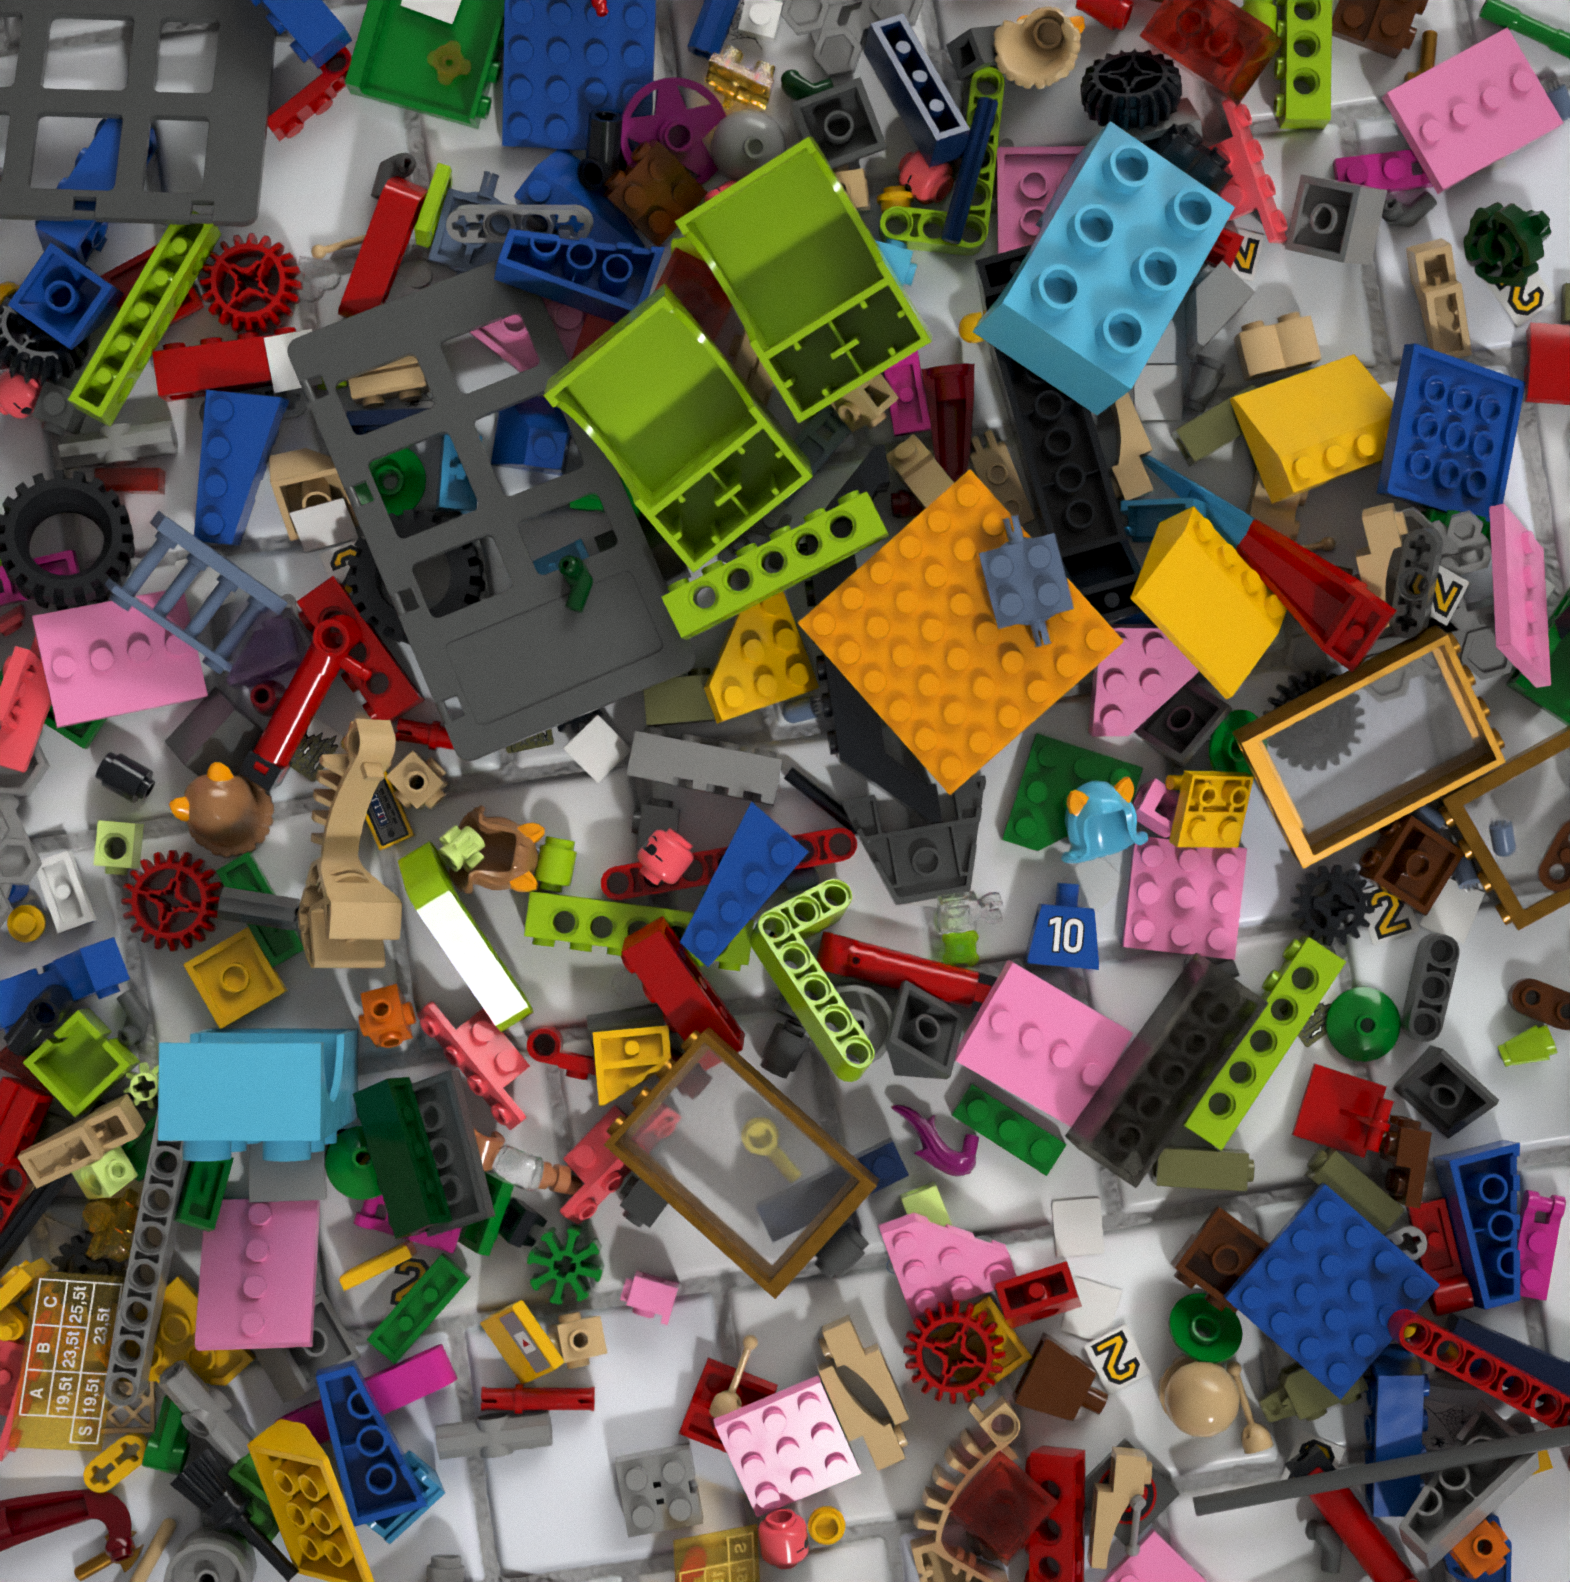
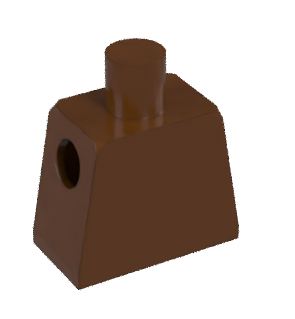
(1058, 1382)

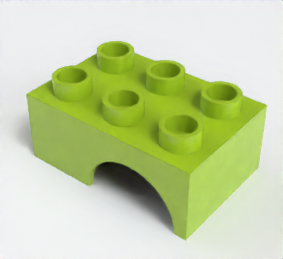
(806, 279)
(680, 428)

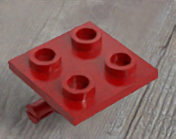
(1343, 1112)

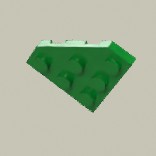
(1047, 779)

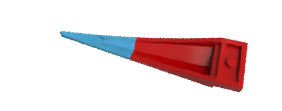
(1323, 598)

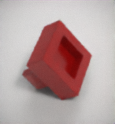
(1224, 249)

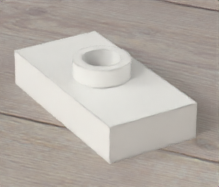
(65, 892)

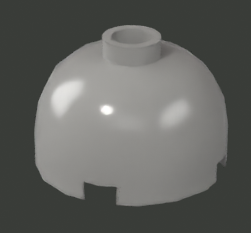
(745, 143)

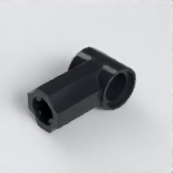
(602, 150)
(39, 1020)

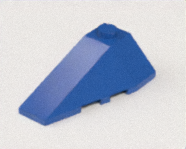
(557, 183)

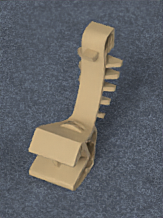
(344, 906)
(932, 1555)

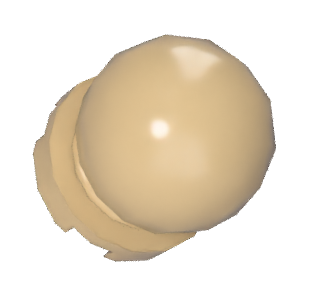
(1198, 1396)

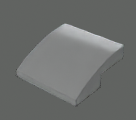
(286, 1180)

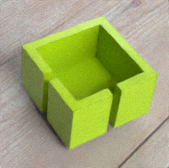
(82, 1065)

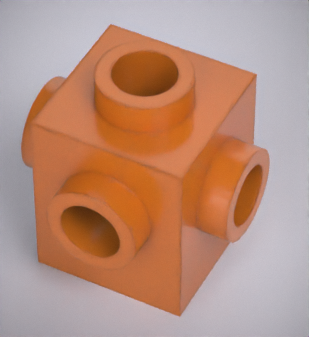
(386, 1016)
(1489, 1558)

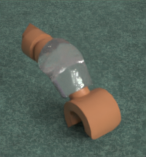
(524, 1169)

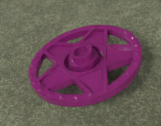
(674, 125)

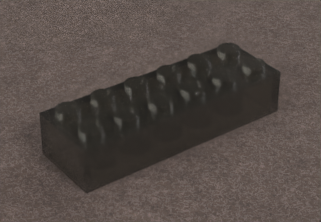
(1166, 1070)

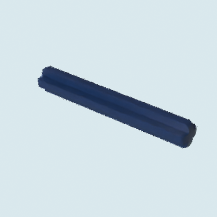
(969, 170)

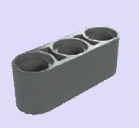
(1436, 1005)

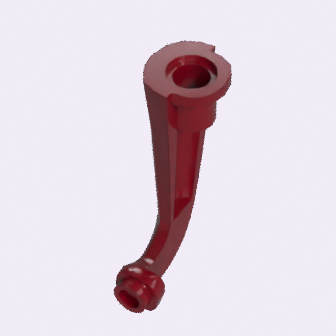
(950, 410)
(48, 1512)

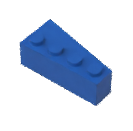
(93, 170)
(580, 272)
(233, 461)
(1395, 1426)
(367, 1454)

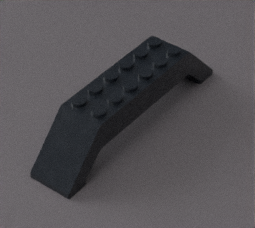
(1063, 468)
(856, 725)

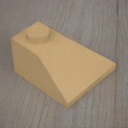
(302, 481)

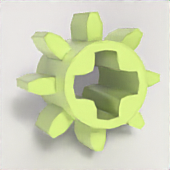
(461, 848)
(136, 1085)

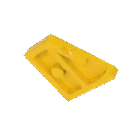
(628, 1058)

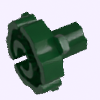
(1508, 237)

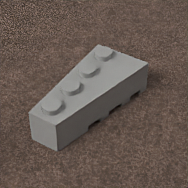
(705, 767)
(1465, 1494)

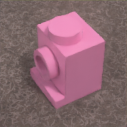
(1153, 796)
(650, 1295)

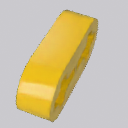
(111, 1455)

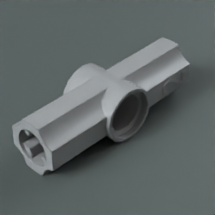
(118, 445)
(205, 1411)
(494, 1435)

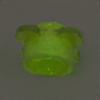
(968, 955)

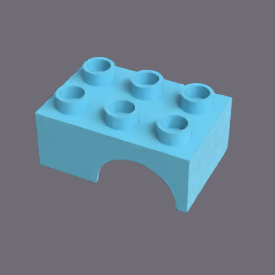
(1105, 269)
(257, 1087)

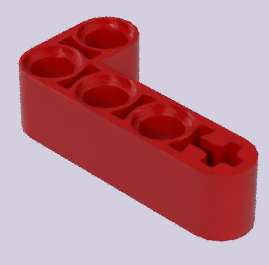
(383, 246)

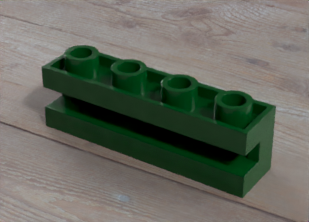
(402, 1157)

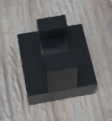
(518, 1222)

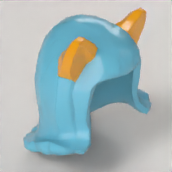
(1101, 820)

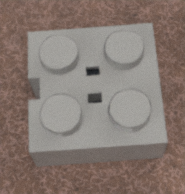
(658, 1490)

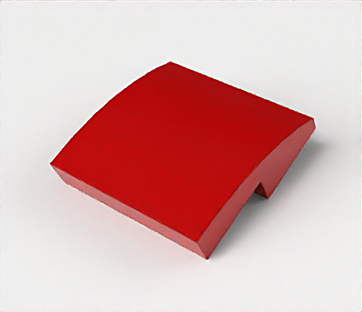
(1548, 364)
(714, 1379)

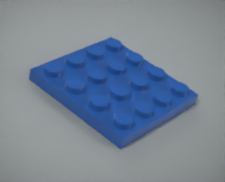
(570, 63)
(1450, 433)
(1330, 1290)

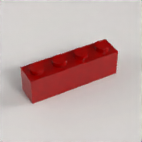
(213, 365)
(678, 984)

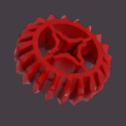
(258, 272)
(179, 884)
(970, 1356)

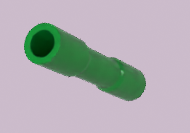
(1511, 17)

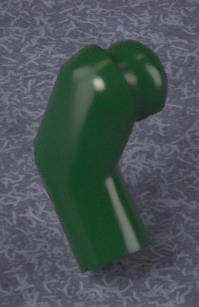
(799, 88)
(579, 580)

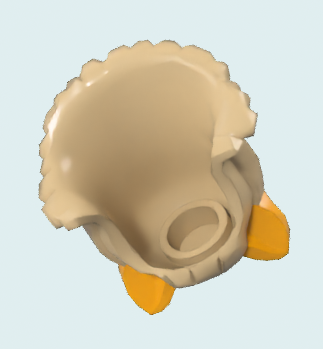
(1038, 47)

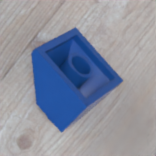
(65, 297)
(532, 438)

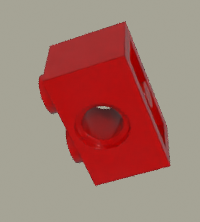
(1038, 1295)

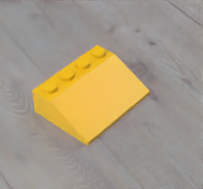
(1315, 426)
(1207, 600)
(308, 1504)

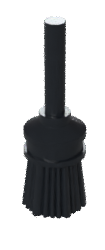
(226, 1506)

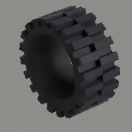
(56, 497)
(365, 578)

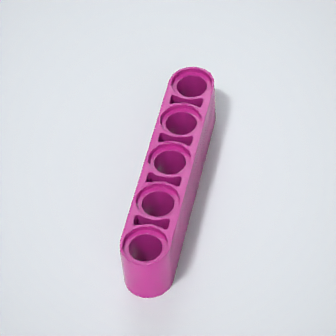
(390, 1387)

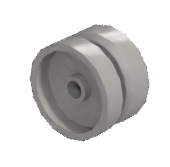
(870, 1011)
(212, 1557)

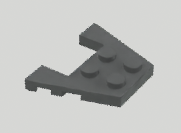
(924, 859)

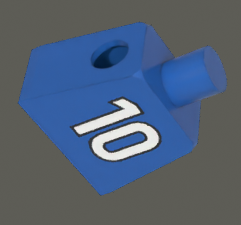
(1064, 932)

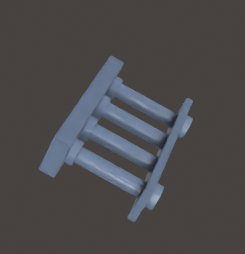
(199, 558)

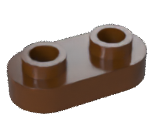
(1556, 853)
(1547, 1004)

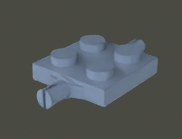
(467, 256)
(1026, 581)

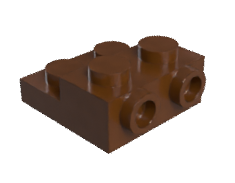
(1377, 24)
(653, 191)
(1410, 863)
(1408, 1151)
(1217, 1256)

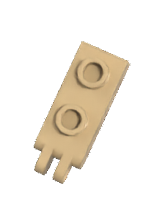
(999, 475)

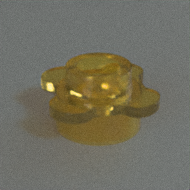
(446, 52)

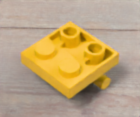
(1209, 808)
(16, 1285)

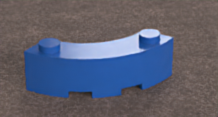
(83, 972)

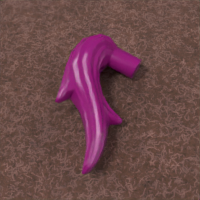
(935, 1150)

